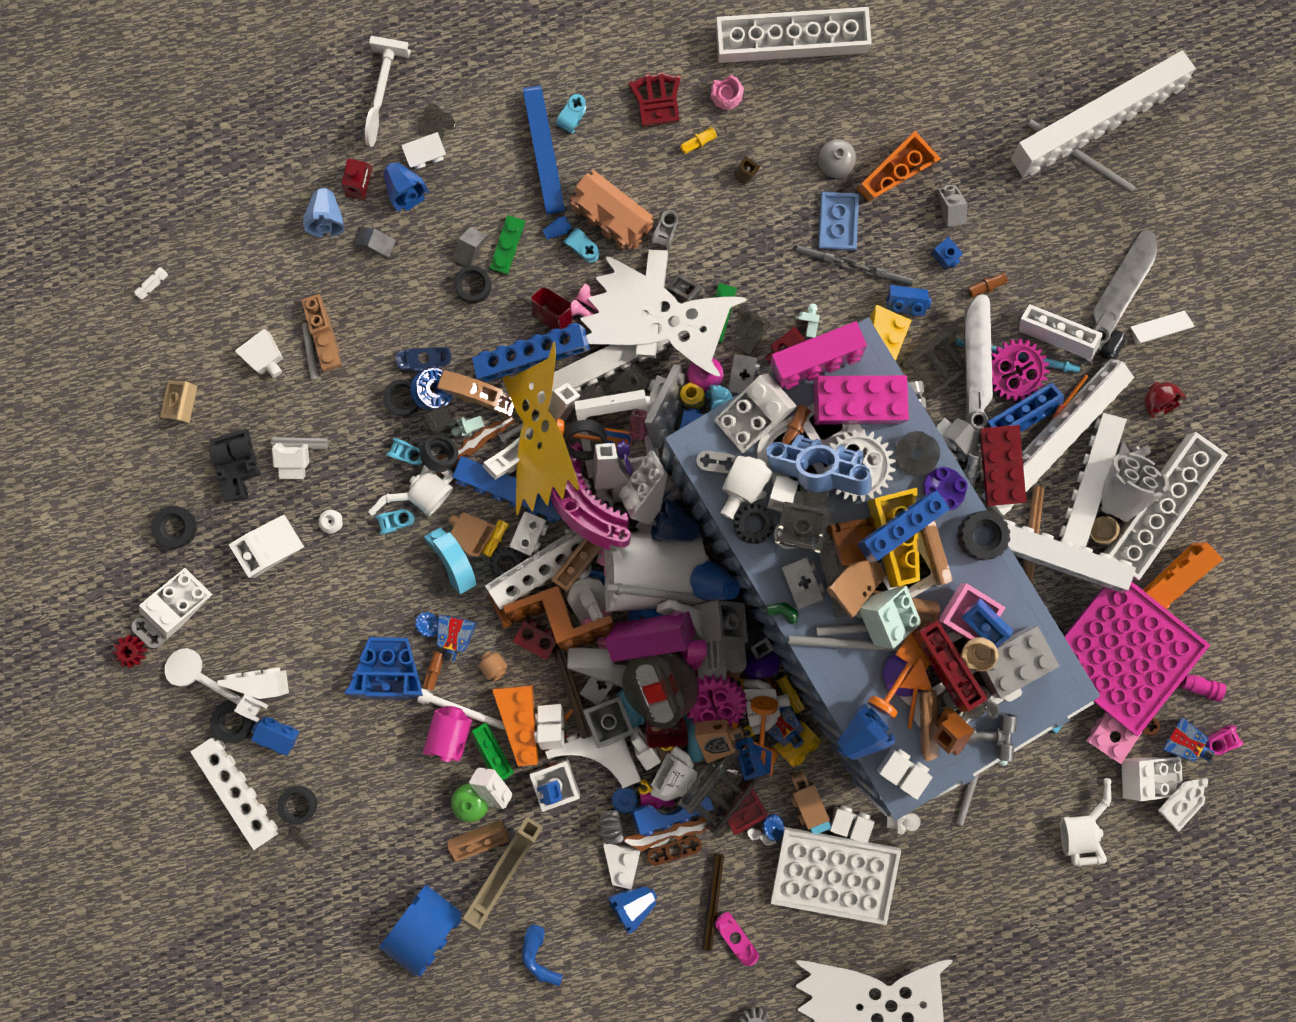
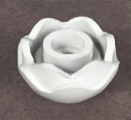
(333, 527)

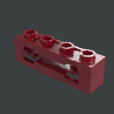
(949, 666)

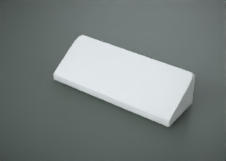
(1161, 327)

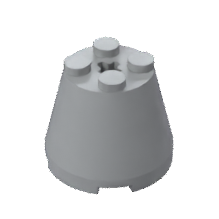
(1131, 486)

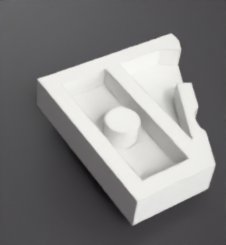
(622, 864)

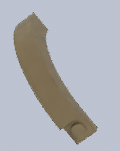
(502, 874)

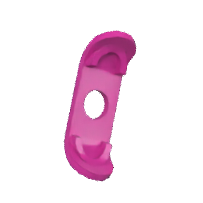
(743, 949)

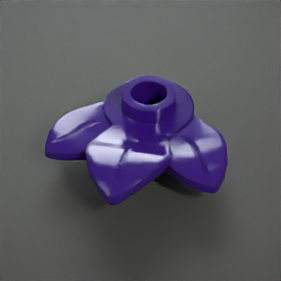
(624, 451)

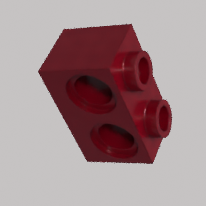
(534, 644)

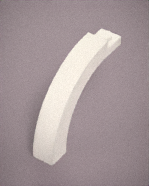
(560, 407)

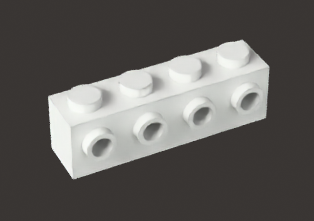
(1060, 332)

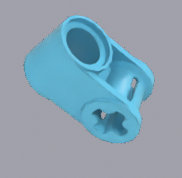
(571, 116)
(580, 244)
(403, 451)
(391, 521)

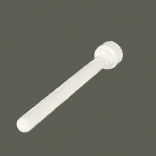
(429, 698)

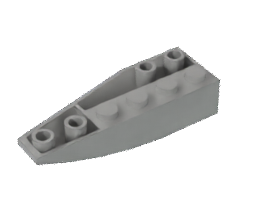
(596, 664)

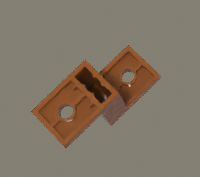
(560, 618)

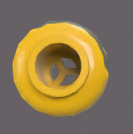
(692, 396)

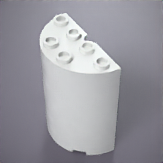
(651, 566)

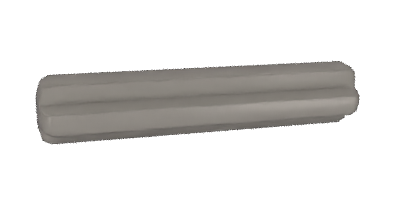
(313, 443)

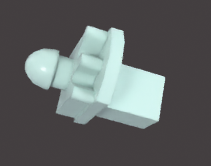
(812, 318)
(466, 427)

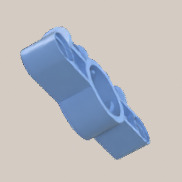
(845, 470)

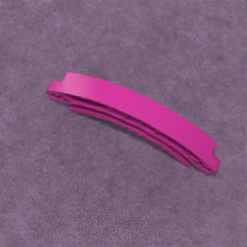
(587, 515)

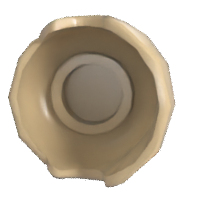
(1105, 530)
(980, 654)

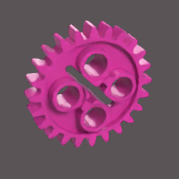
(1010, 354)
(726, 696)

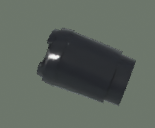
(1114, 345)

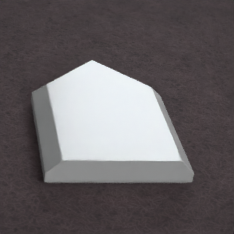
(1184, 803)

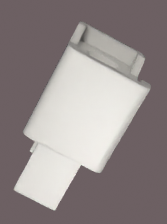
(290, 461)
(645, 754)

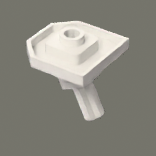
(587, 598)

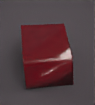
(555, 304)
(674, 737)

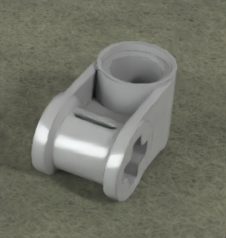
(664, 233)

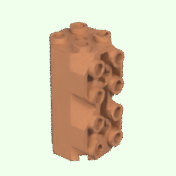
(611, 210)

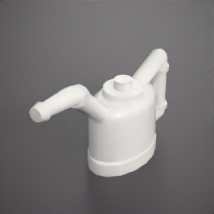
(426, 492)
(1083, 834)

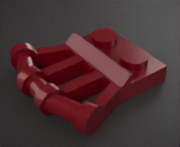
(658, 110)

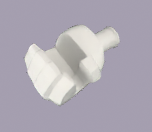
(745, 483)

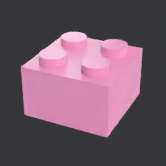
(959, 604)

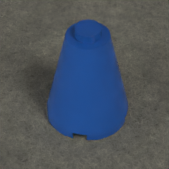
(713, 582)

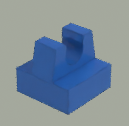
(551, 792)

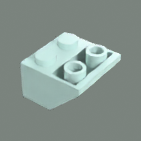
(890, 616)

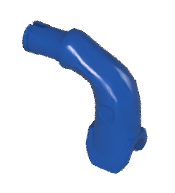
(532, 940)

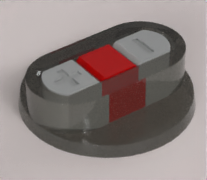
(661, 688)

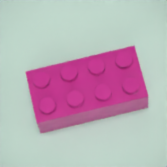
(818, 356)
(860, 400)

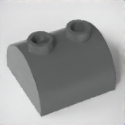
(608, 722)

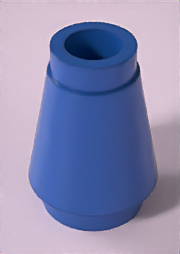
(557, 228)

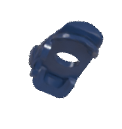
(437, 358)

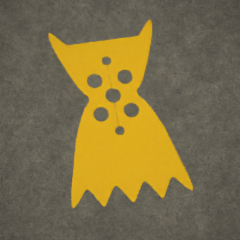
(551, 464)

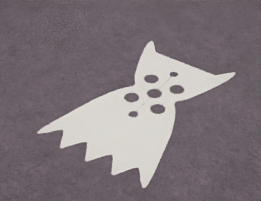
(631, 293)
(839, 990)

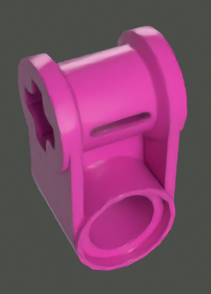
(695, 653)
(1225, 740)

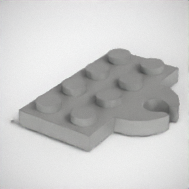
(667, 408)

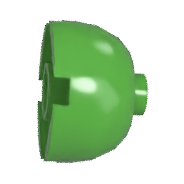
(467, 804)

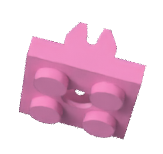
(1101, 738)

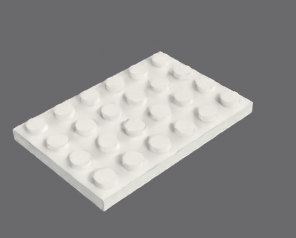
(835, 876)

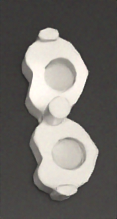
(755, 834)

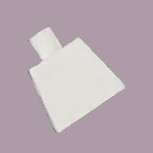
(262, 353)

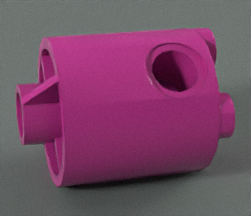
(447, 733)

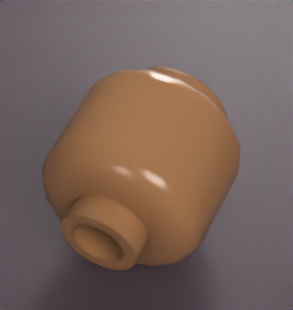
(492, 666)

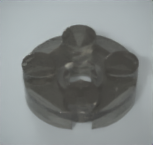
(910, 464)

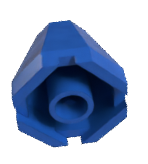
(404, 187)
(864, 734)
(632, 906)

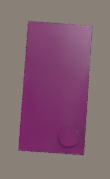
(650, 636)

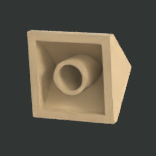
(178, 401)

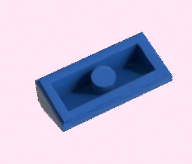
(987, 623)

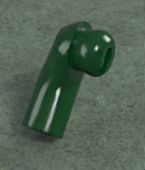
(785, 610)

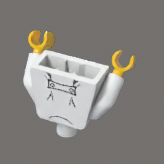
(756, 688)
(673, 776)

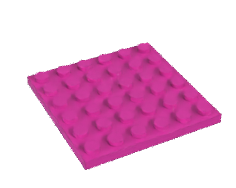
(1133, 653)

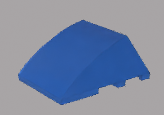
(386, 671)

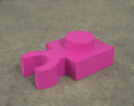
(655, 802)

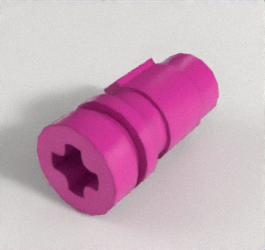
(1199, 685)

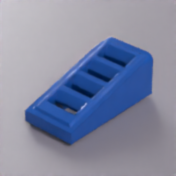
(746, 767)

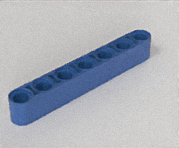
(543, 149)

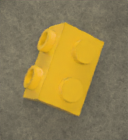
(796, 756)

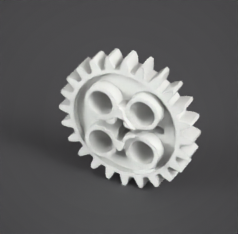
(879, 472)

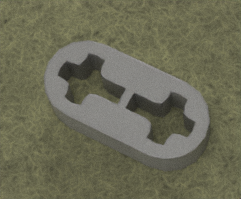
(717, 456)
(144, 636)

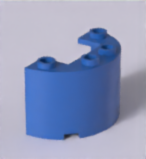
(421, 931)

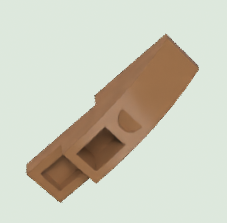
(322, 333)
(475, 391)

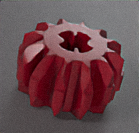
(126, 658)

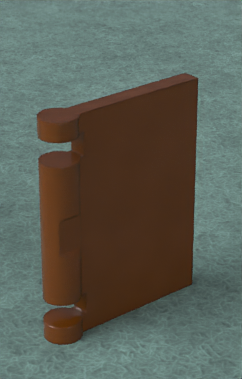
(848, 536)

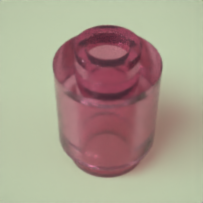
(637, 427)

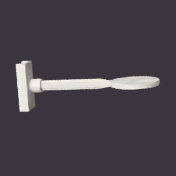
(389, 49)
(185, 667)

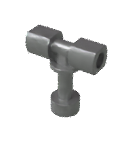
(1000, 736)

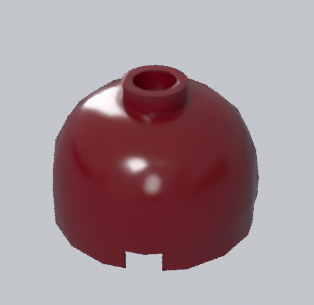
(1163, 396)

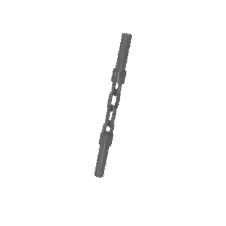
(879, 272)

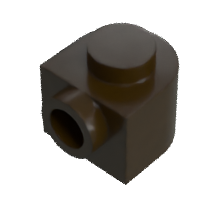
(746, 170)

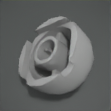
(837, 158)

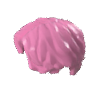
(727, 93)

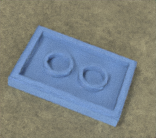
(838, 221)

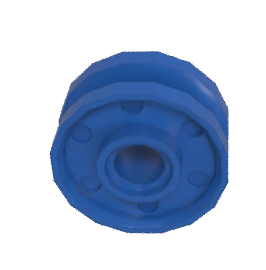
(421, 390)

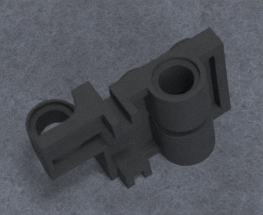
(234, 463)

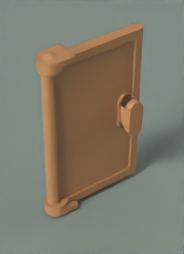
(852, 584)

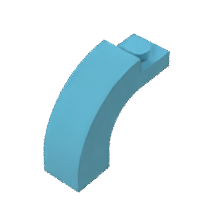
(453, 558)

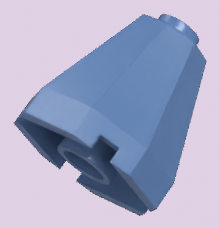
(322, 214)

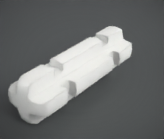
(150, 283)

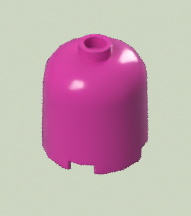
(703, 378)

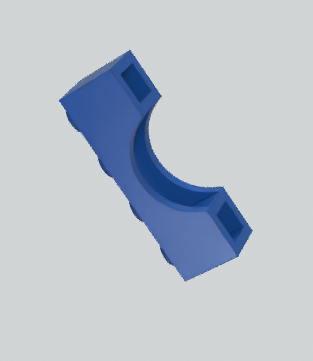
(647, 819)

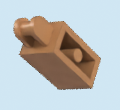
(808, 802)

